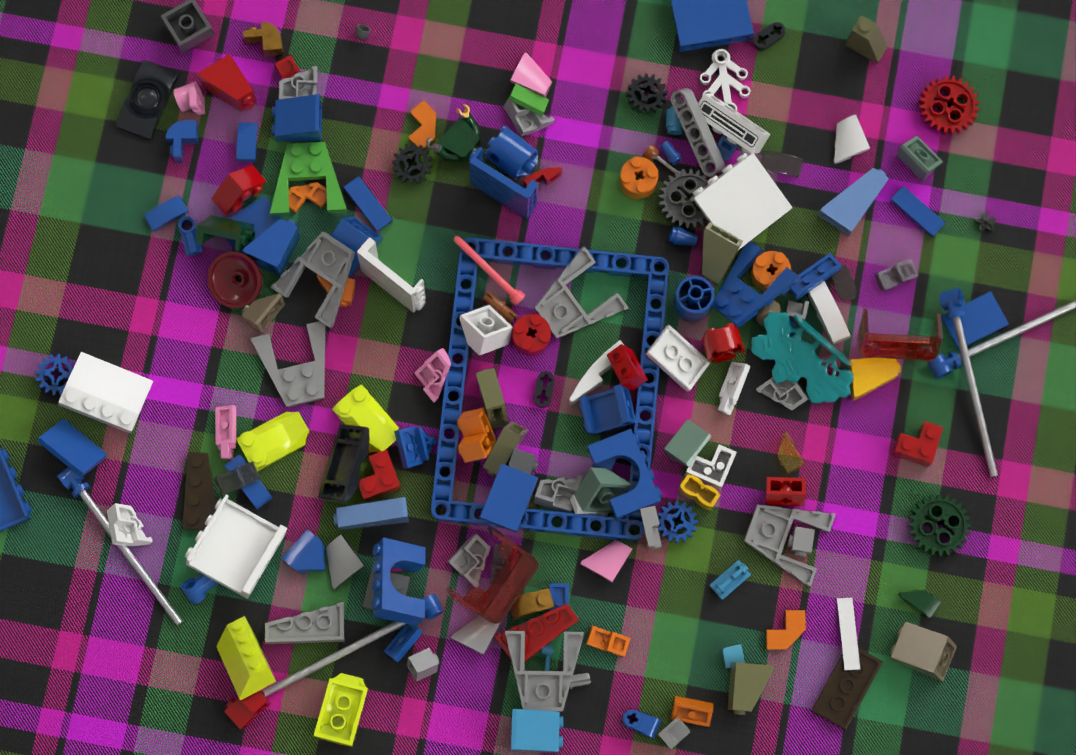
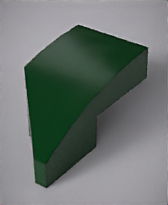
(921, 601)

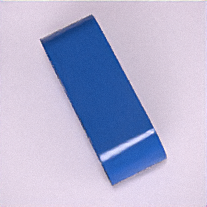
(255, 492)

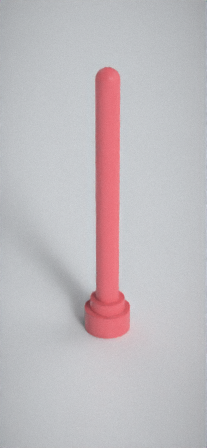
(514, 295)

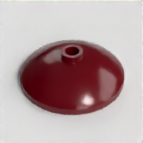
(224, 279)

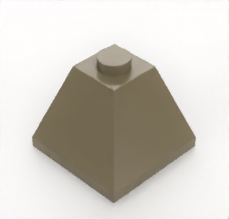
(263, 311)

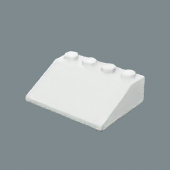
(105, 392)

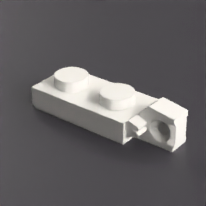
(732, 386)

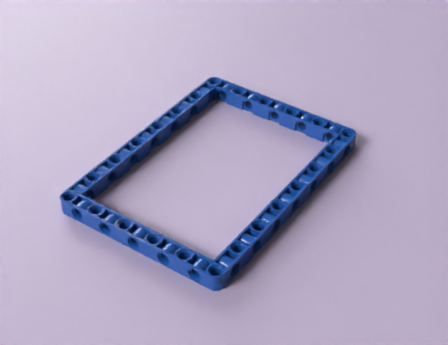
(530, 254)

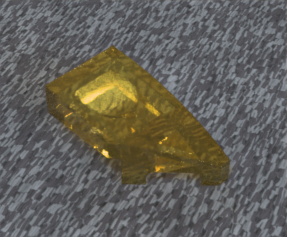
(789, 455)

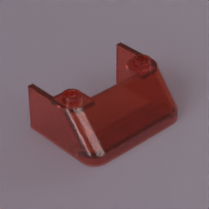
(899, 346)
(507, 585)

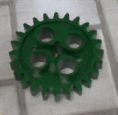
(947, 510)

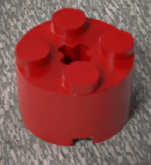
(722, 343)
(526, 344)

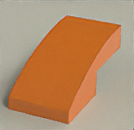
(607, 641)

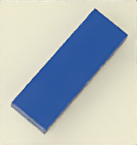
(368, 204)
(917, 211)
(815, 275)

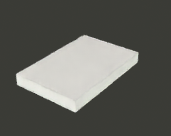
(678, 358)

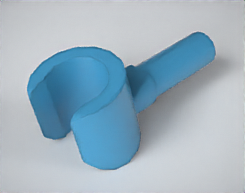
(548, 651)

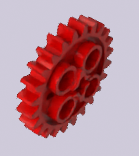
(955, 90)

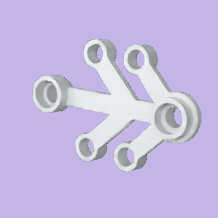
(725, 79)

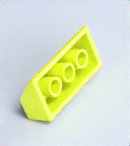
(244, 659)

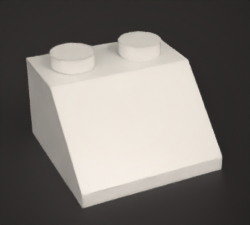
(485, 329)

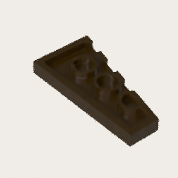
(199, 492)

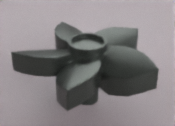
(986, 222)

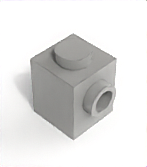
(801, 541)
(423, 664)

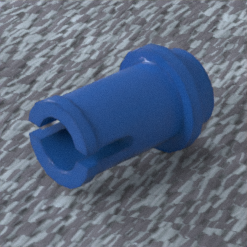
(670, 153)

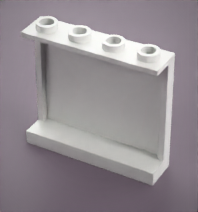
(742, 199)
(371, 266)
(235, 547)

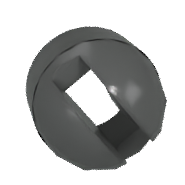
(362, 31)

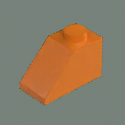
(348, 294)

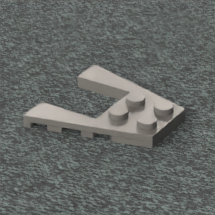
(329, 260)
(561, 307)
(299, 382)
(770, 530)
(544, 688)

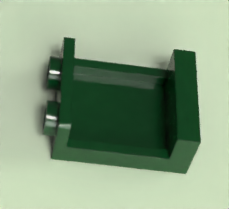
(227, 228)

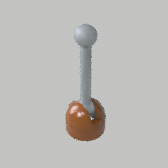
(652, 153)

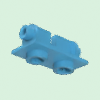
(730, 579)

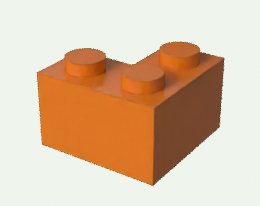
(477, 435)

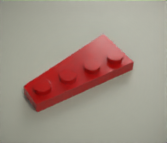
(541, 630)

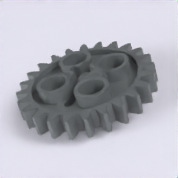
(675, 209)

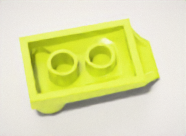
(361, 409)
(274, 439)
(341, 709)

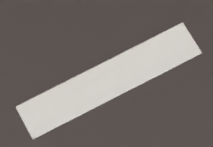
(848, 633)

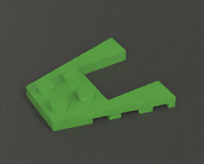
(306, 162)

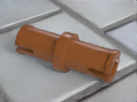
(500, 307)

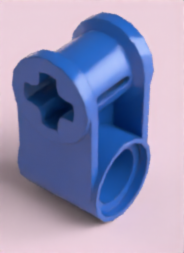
(645, 724)

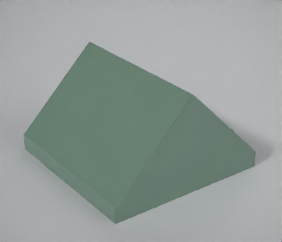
(919, 158)
(687, 443)

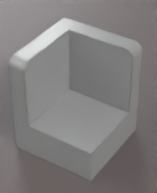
(798, 309)
(674, 732)

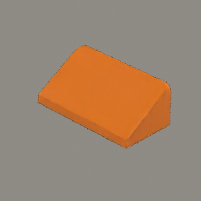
(692, 711)

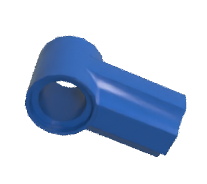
(189, 237)
(197, 587)

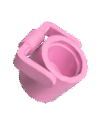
(189, 98)

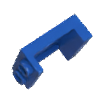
(607, 410)

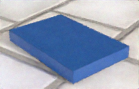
(257, 214)
(981, 319)
(72, 447)
(508, 498)

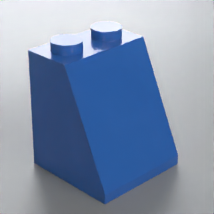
(298, 119)
(353, 235)
(274, 246)

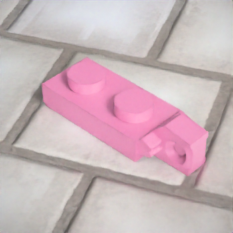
(226, 430)

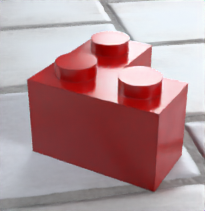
(237, 188)
(919, 449)
(384, 479)
(247, 709)

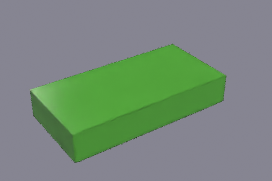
(528, 99)

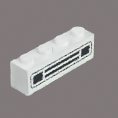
(732, 124)

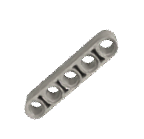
(697, 141)

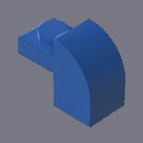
(181, 133)

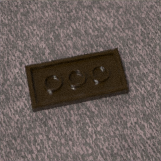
(846, 690)

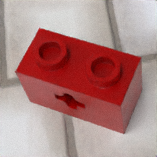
(627, 367)
(785, 491)

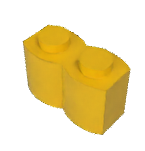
(695, 490)

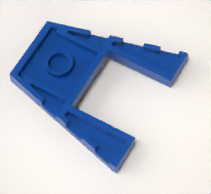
(738, 300)

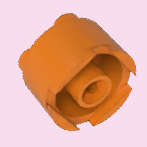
(637, 168)
(767, 261)

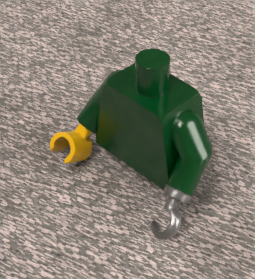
(459, 140)

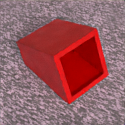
(228, 83)

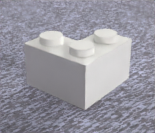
(715, 471)

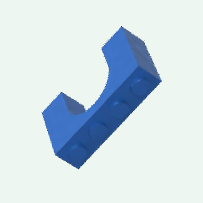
(625, 447)
(387, 600)

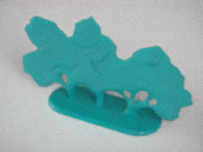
(798, 358)

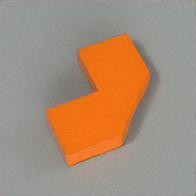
(427, 119)
(313, 192)
(794, 626)

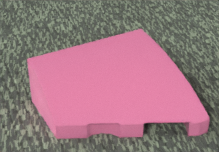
(531, 76)
(434, 373)
(608, 560)

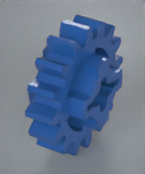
(47, 374)
(685, 525)

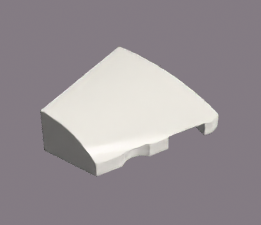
(849, 139)
(126, 527)

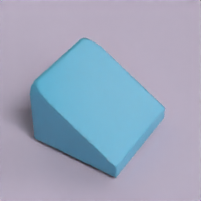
(732, 654)

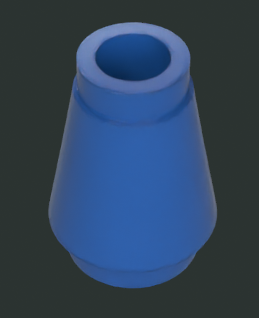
(682, 237)

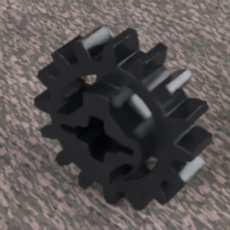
(640, 90)
(409, 171)

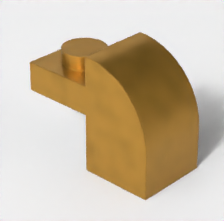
(268, 35)
(531, 602)

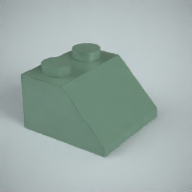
(598, 489)

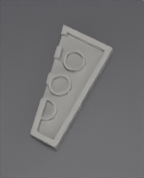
(308, 627)

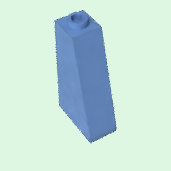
(850, 205)
(372, 514)

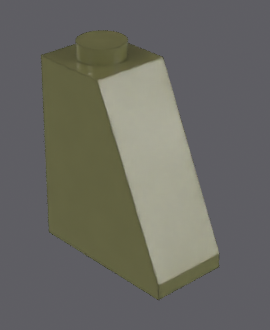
(867, 39)
(718, 252)
(492, 398)
(510, 438)
(747, 685)

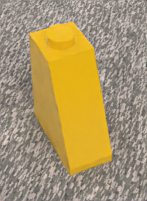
(871, 374)

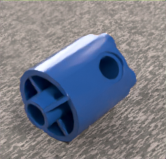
(512, 154)
(693, 298)

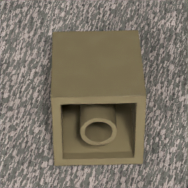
(923, 651)

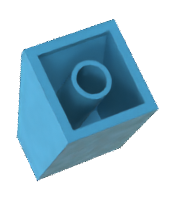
(536, 731)

